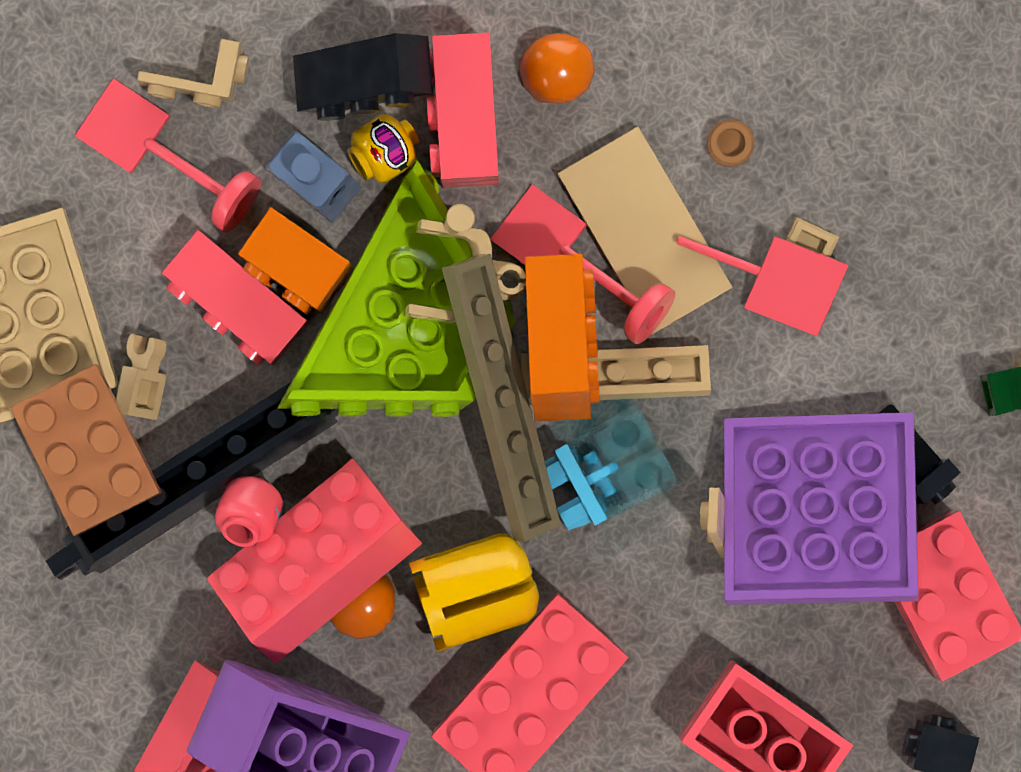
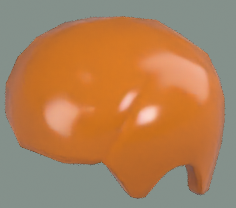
(556, 68)
(368, 612)

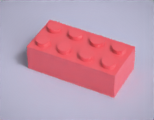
(314, 561)
(530, 692)

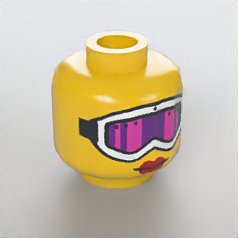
(383, 148)

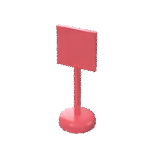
(126, 127)
(546, 228)

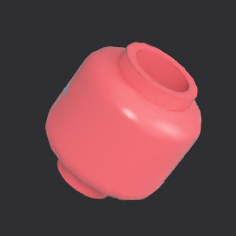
(248, 510)

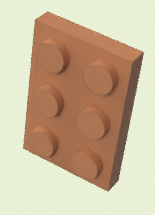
(85, 449)

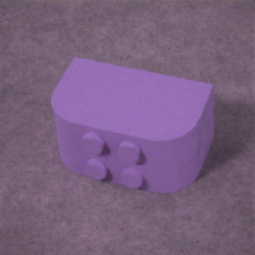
(289, 726)

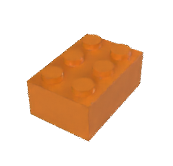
(561, 337)

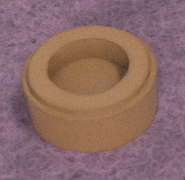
(730, 143)

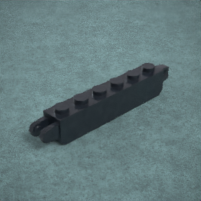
(193, 482)

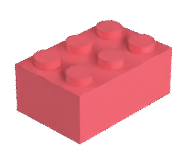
(463, 111)
(960, 603)
(757, 729)

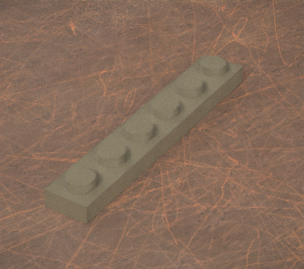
(501, 397)

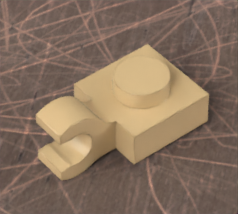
(141, 385)

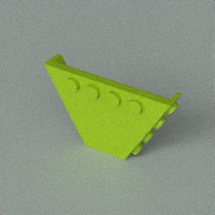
(367, 347)

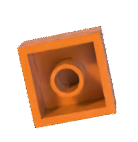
(296, 261)

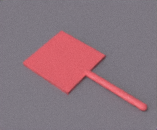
(790, 285)

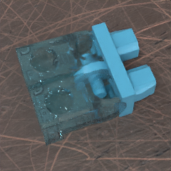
(597, 478)

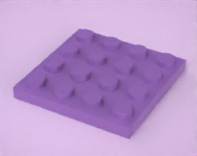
(820, 509)

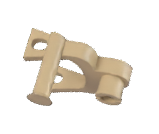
(458, 225)

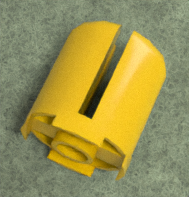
(475, 589)

